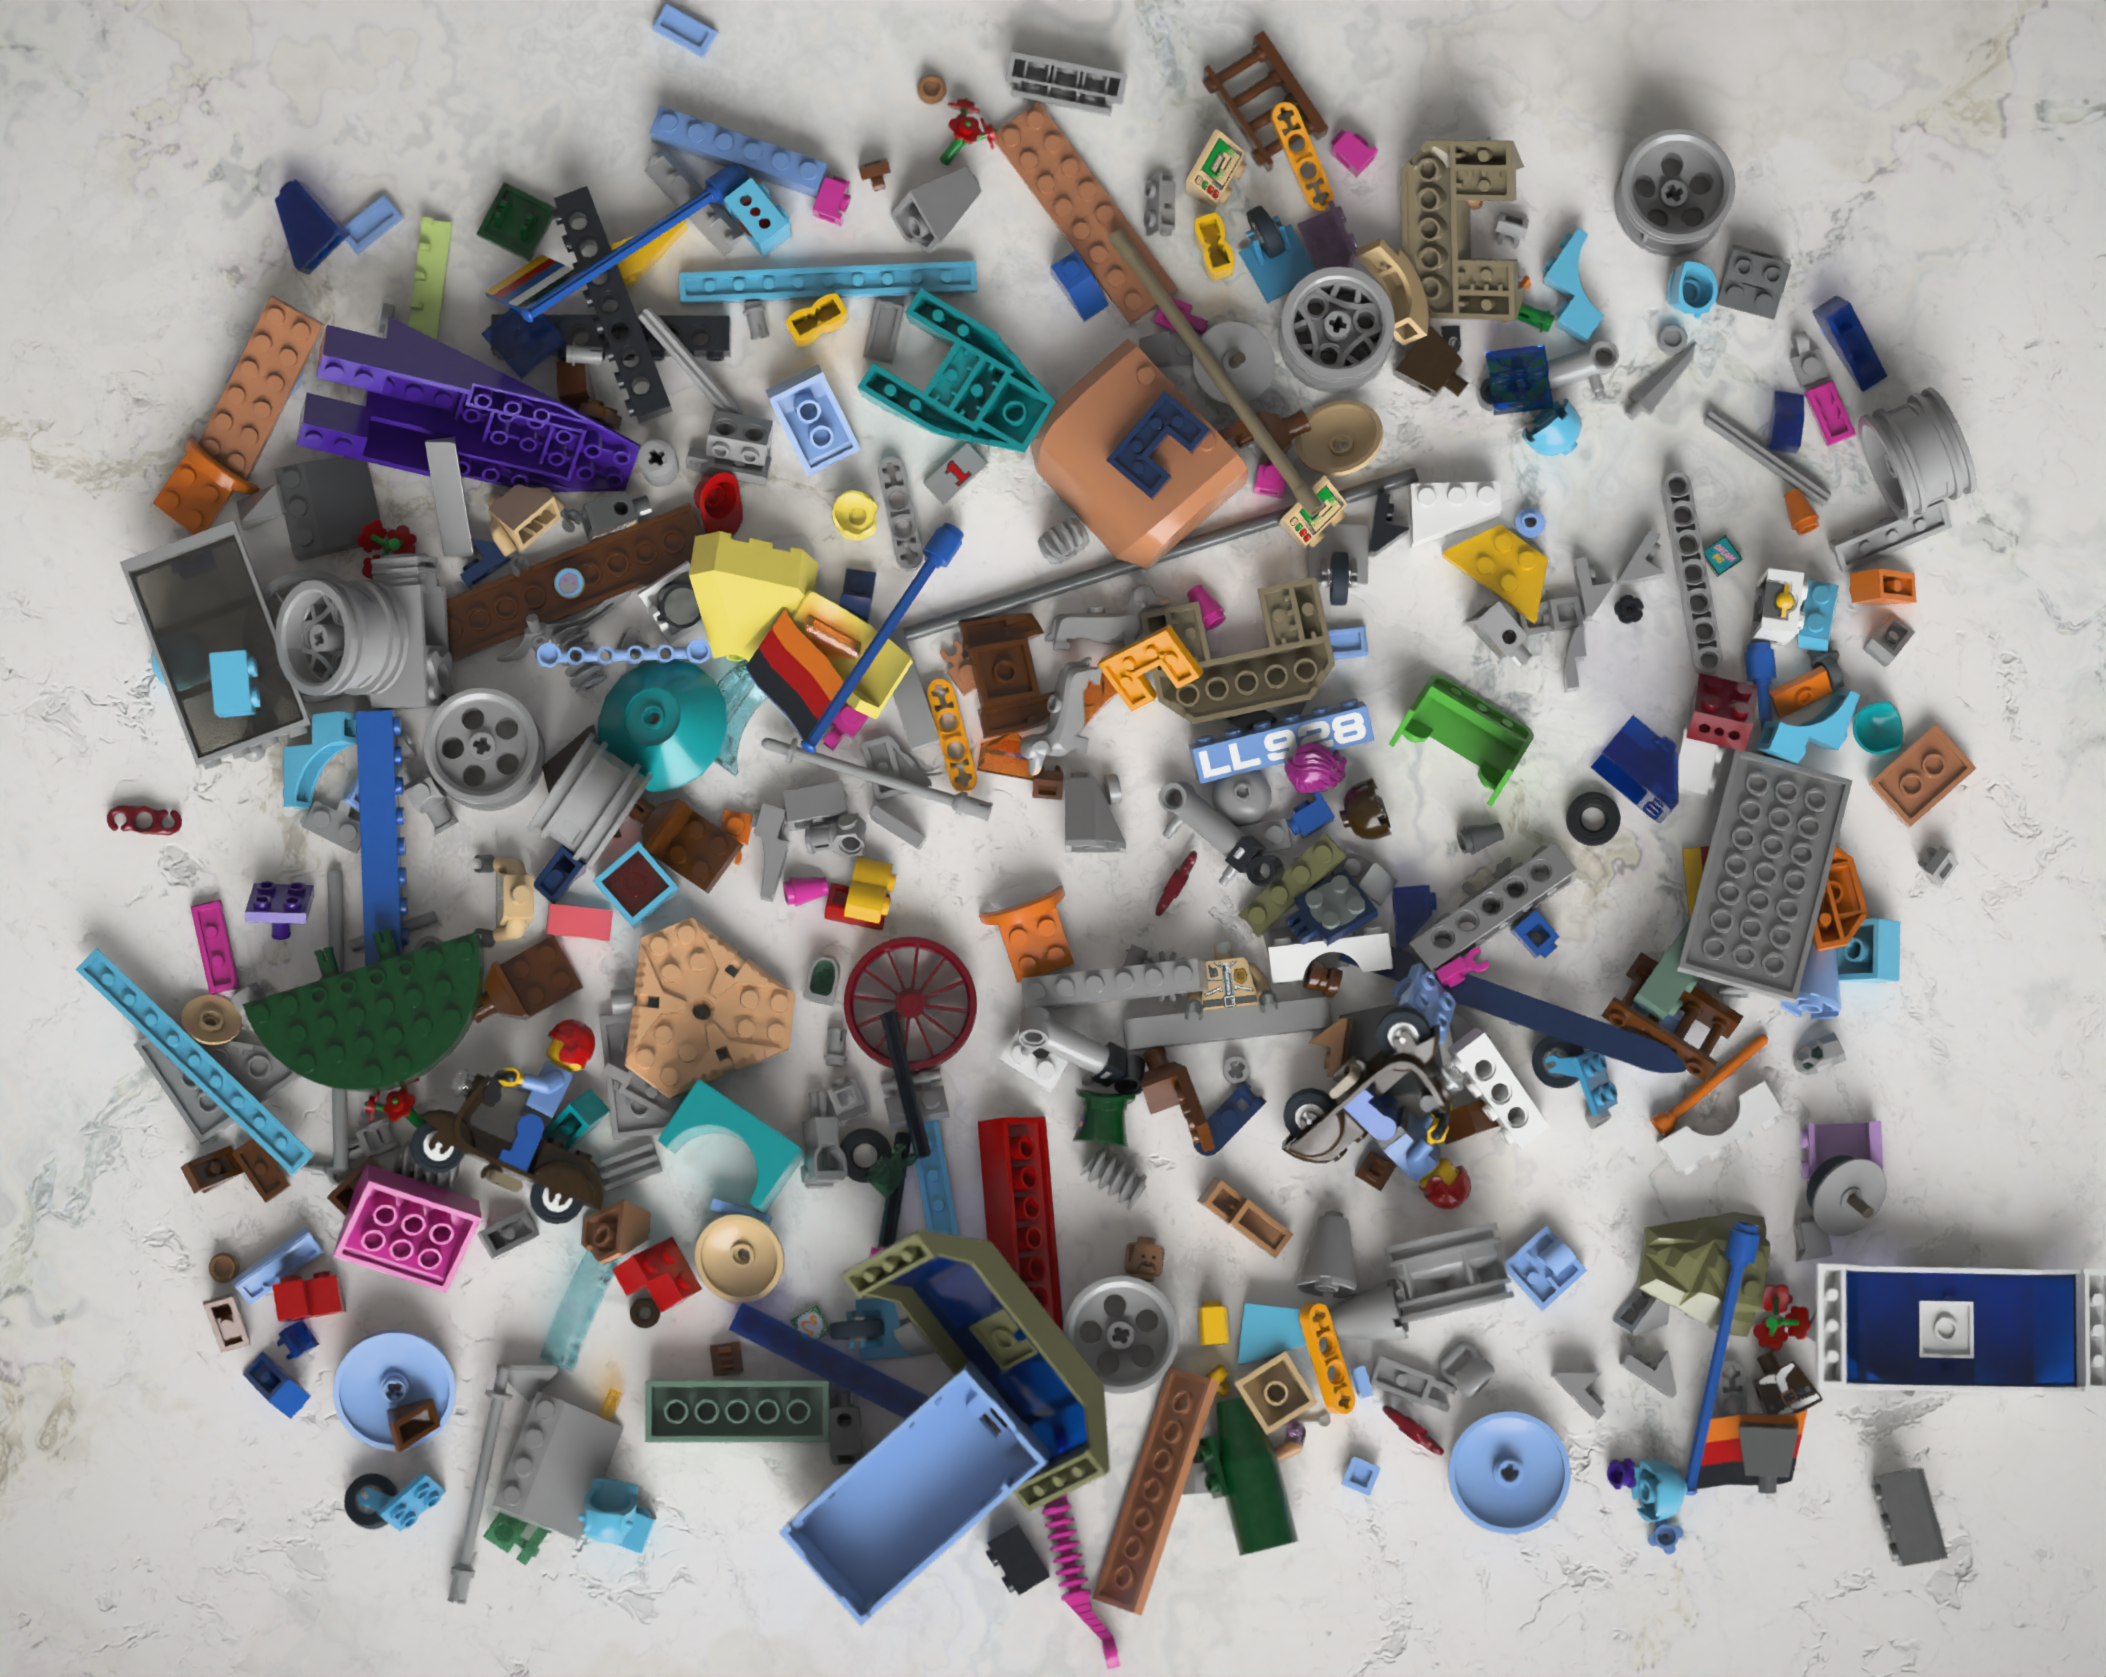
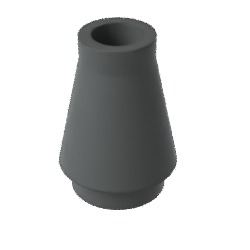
(1477, 837)

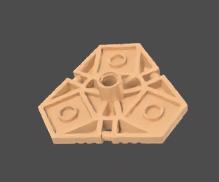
(687, 970)

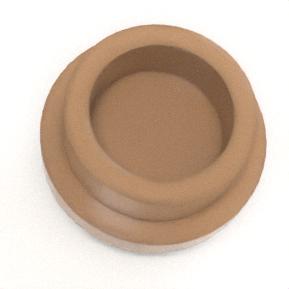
(931, 89)
(224, 1267)

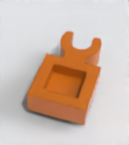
(737, 826)

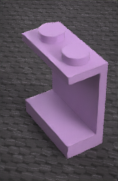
(1832, 1140)

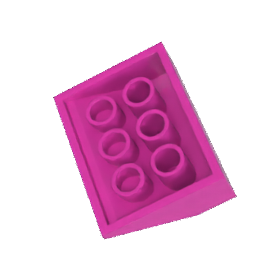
(407, 1228)

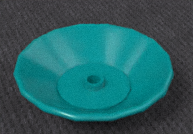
(688, 727)

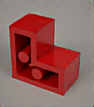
(662, 1272)
(308, 1299)

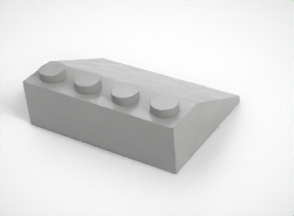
(555, 1465)

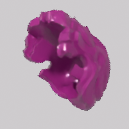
(1315, 768)

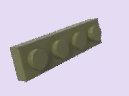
(1297, 879)

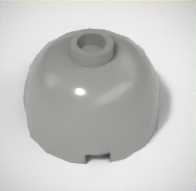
(1242, 797)

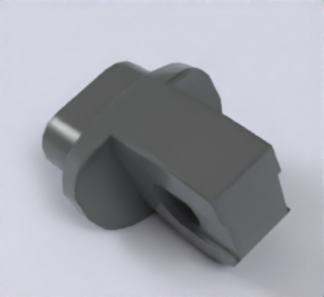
(1829, 662)

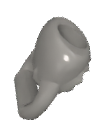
(1472, 1374)

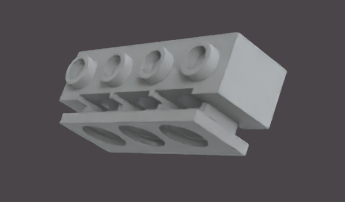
(1066, 77)

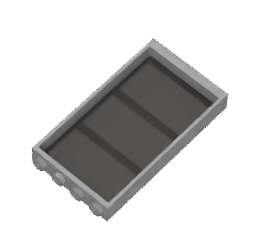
(207, 600)

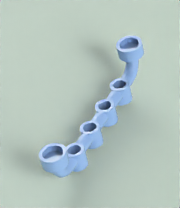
(695, 651)

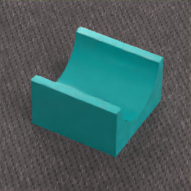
(711, 1112)

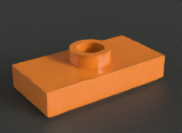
(1800, 692)

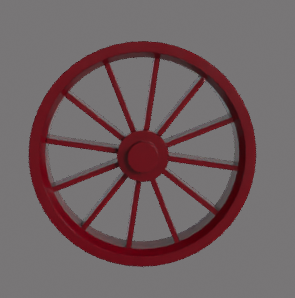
(910, 1001)

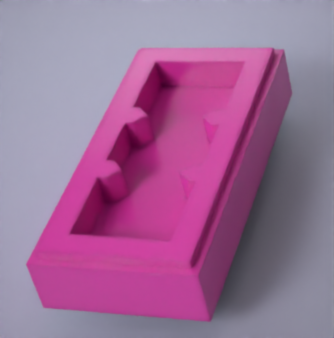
(1829, 413)

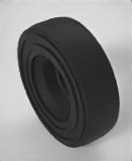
(1593, 837)
(859, 1137)

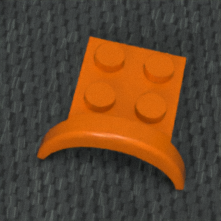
(199, 489)
(1033, 935)

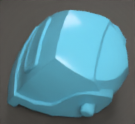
(1692, 288)
(609, 1510)

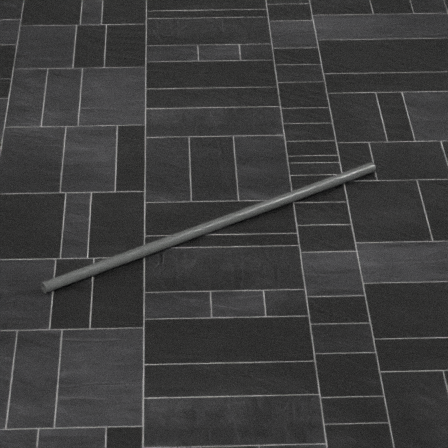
(1120, 567)

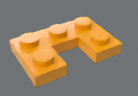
(1161, 648)

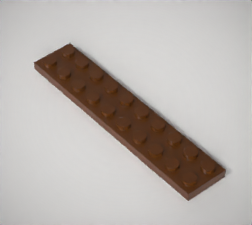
(608, 565)

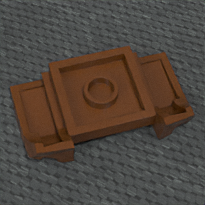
(1005, 673)

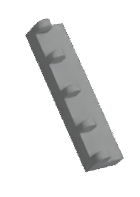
(681, 188)
(1888, 537)

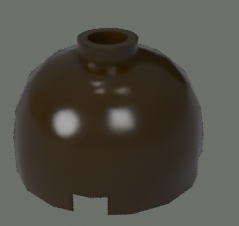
(1365, 811)

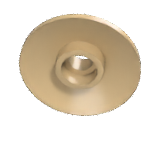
(207, 1011)

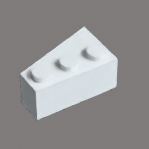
(1450, 506)

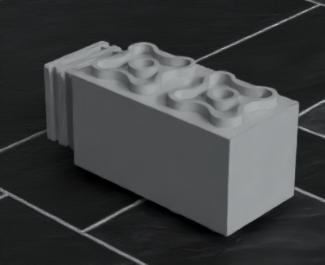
(428, 664)

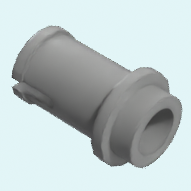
(756, 320)
(583, 354)
(1135, 956)
(836, 1047)

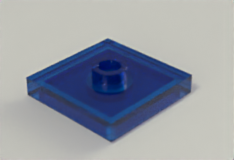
(521, 342)

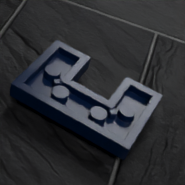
(1134, 452)

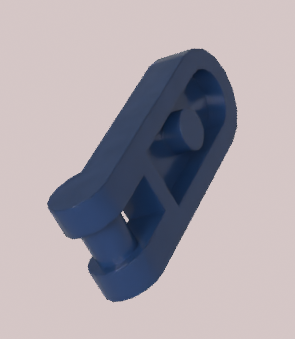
(1230, 1118)

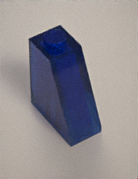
(308, 226)

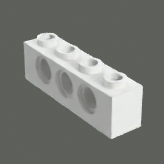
(1528, 1121)

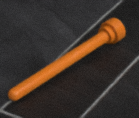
(1666, 1121)

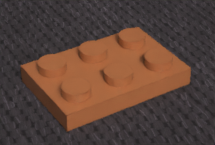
(1922, 776)

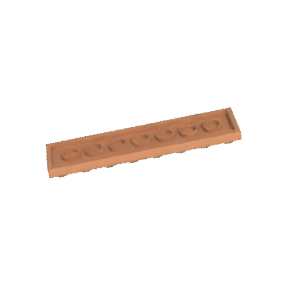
(1079, 208)
(1155, 1490)

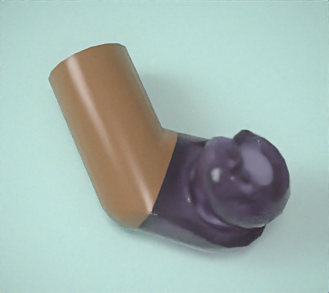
(1293, 1441)

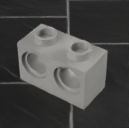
(739, 438)

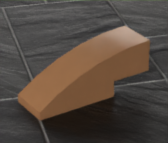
(1245, 1217)

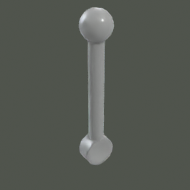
(1323, 1421)

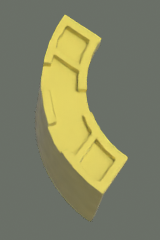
(885, 670)

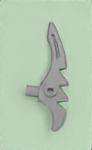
(540, 633)

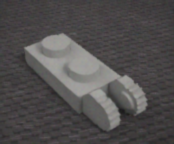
(1408, 1383)

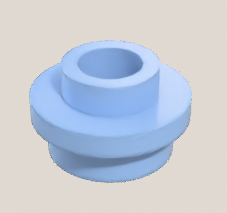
(1526, 531)

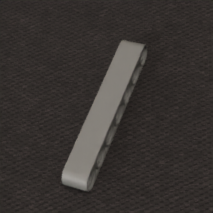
(1693, 559)
(1227, 1024)

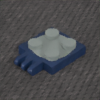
(1331, 910)

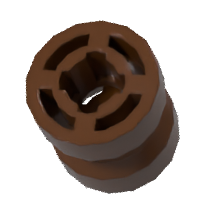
(1323, 979)

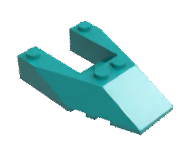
(976, 392)

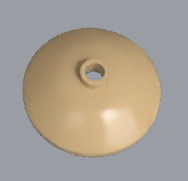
(1337, 427)
(724, 1267)

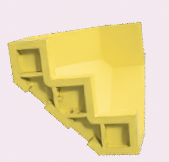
(746, 589)

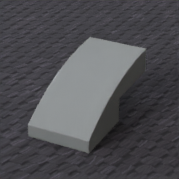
(1553, 616)
(1575, 652)

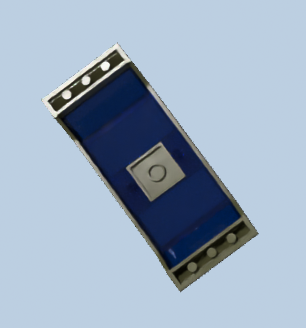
(982, 1312)

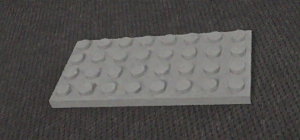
(1765, 876)

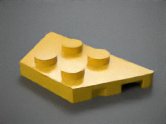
(1503, 567)

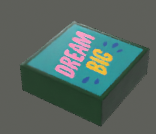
(1721, 556)

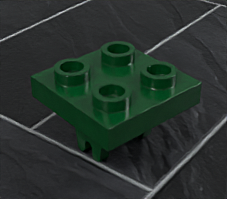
(516, 222)

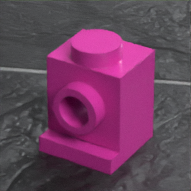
(1352, 151)
(832, 200)
(1269, 481)

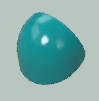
(1878, 728)

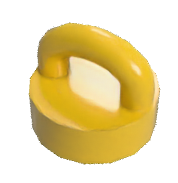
(1219, 1374)

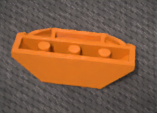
(1842, 905)

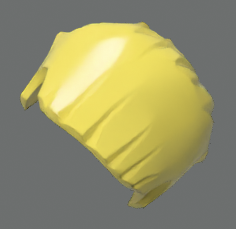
(855, 515)

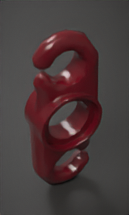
(155, 828)
(1176, 883)
(1413, 1430)

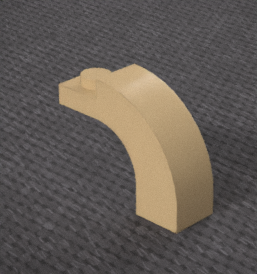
(1402, 286)

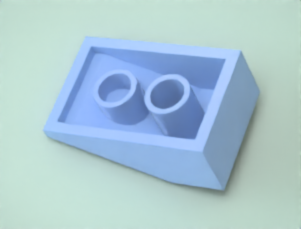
(813, 420)

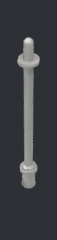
(960, 802)
(463, 1570)

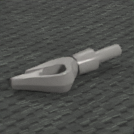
(325, 1170)

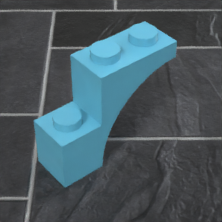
(1579, 316)
(1824, 730)
(304, 763)

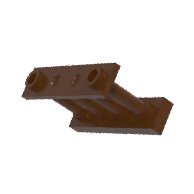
(1277, 76)
(1696, 1005)

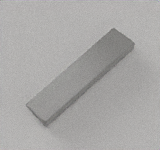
(449, 497)

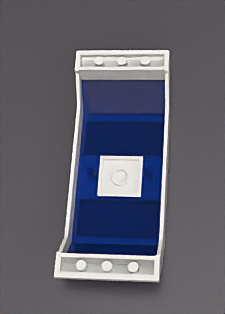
(1960, 1329)

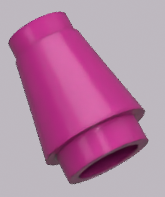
(1210, 609)
(804, 889)

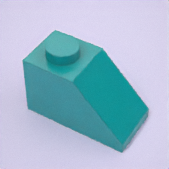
(577, 1119)

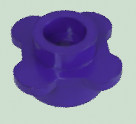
(1621, 1473)

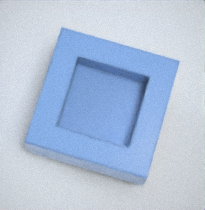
(1360, 1475)

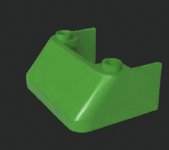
(1468, 728)

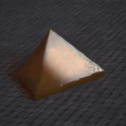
(830, 640)
(1097, 697)
(1004, 757)

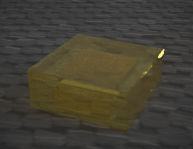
(610, 1404)

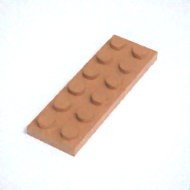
(260, 386)

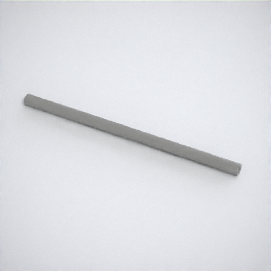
(336, 940)

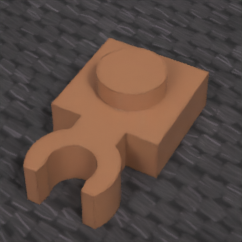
(962, 671)

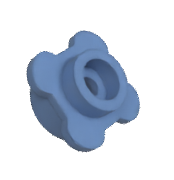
(1668, 1544)

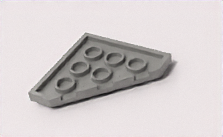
(249, 1064)

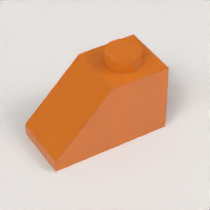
(1882, 587)

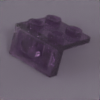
(1327, 238)

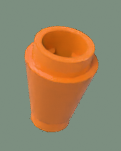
(1800, 512)

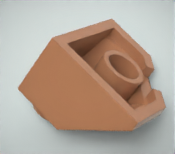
(615, 1230)

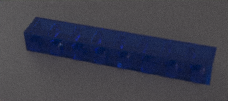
(825, 1361)

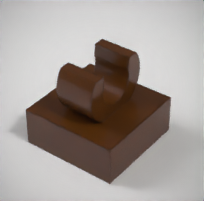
(874, 171)
(1048, 784)
(1375, 1170)
(726, 1358)

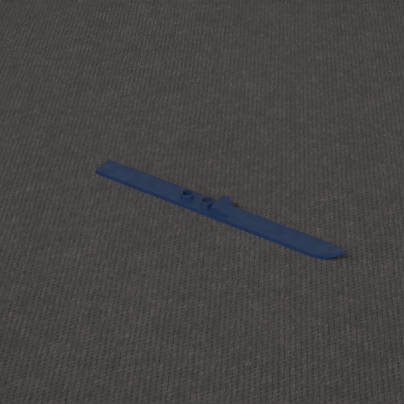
(1547, 1019)

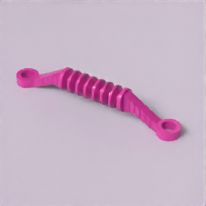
(1076, 1597)

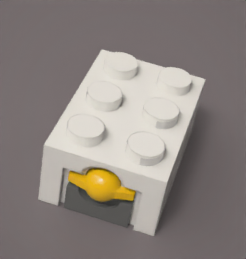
(1778, 606)

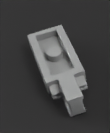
(700, 462)
(640, 1091)

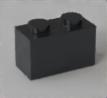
(1017, 1560)

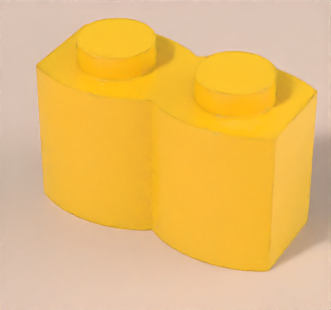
(1210, 240)
(810, 323)
(869, 890)
(1213, 1324)

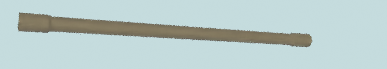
(1301, 490)

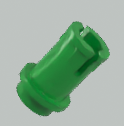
(1535, 317)

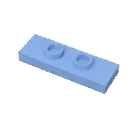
(280, 1262)

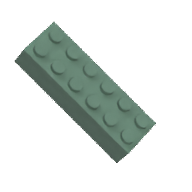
(737, 1411)

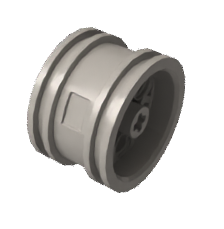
(1340, 315)
(1917, 454)
(341, 637)
(590, 801)

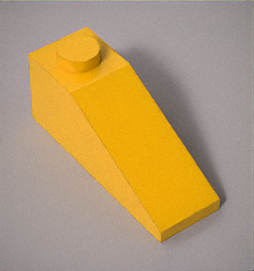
(645, 258)

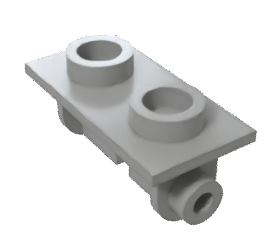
(1159, 191)

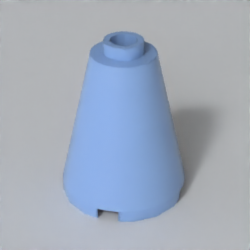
(1819, 987)

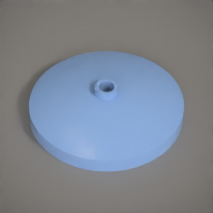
(385, 1358)
(1538, 1467)

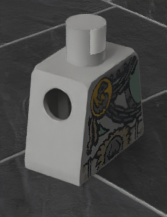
(1490, 625)

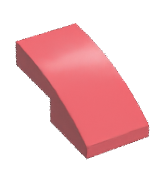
(579, 922)

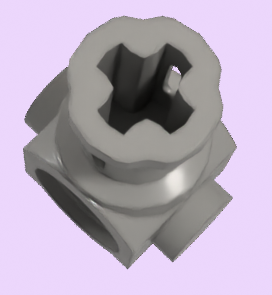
(429, 798)
(843, 837)

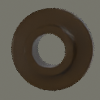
(635, 1313)

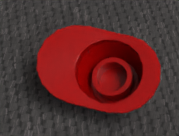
(719, 502)

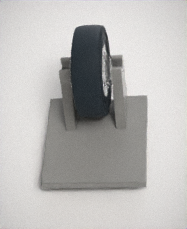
(1340, 560)

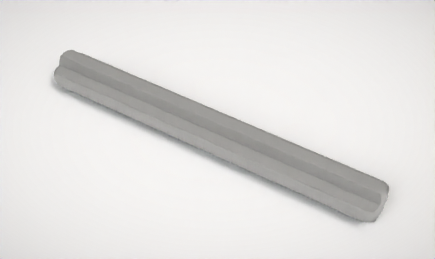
(687, 361)
(1767, 457)

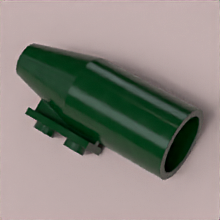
(1248, 1474)

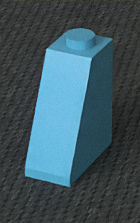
(1268, 1332)

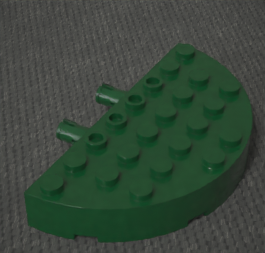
(376, 1021)

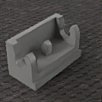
(814, 805)

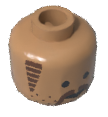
(1144, 1259)

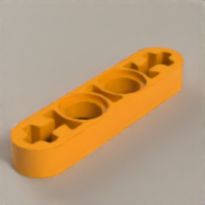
(1306, 154)
(956, 734)
(1331, 1356)

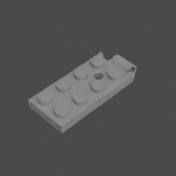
(628, 1117)

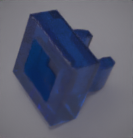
(297, 1339)

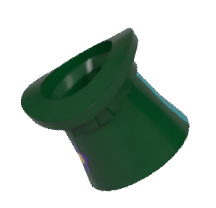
(1103, 1118)

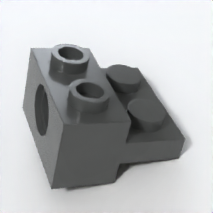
(1757, 269)

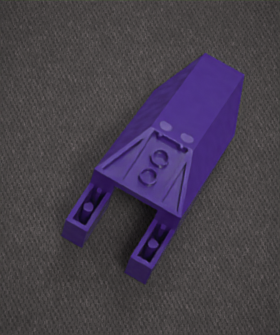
(435, 392)

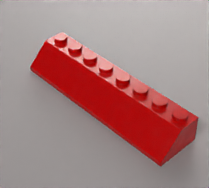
(1021, 1203)

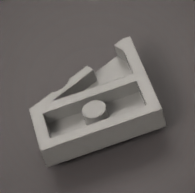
(887, 757)

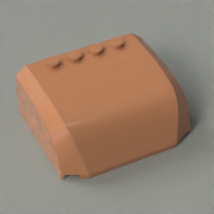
(1092, 423)

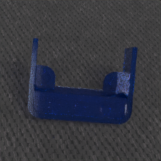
(1642, 769)

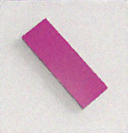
(215, 947)

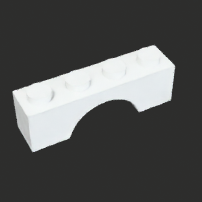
(1368, 949)
(1753, 1109)

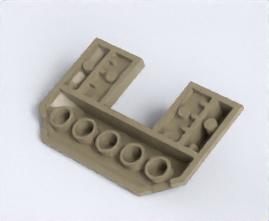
(1438, 226)
(1257, 679)

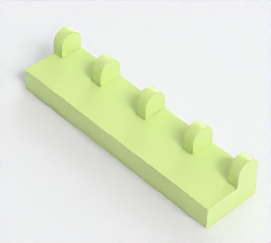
(430, 276)

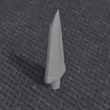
(1653, 390)

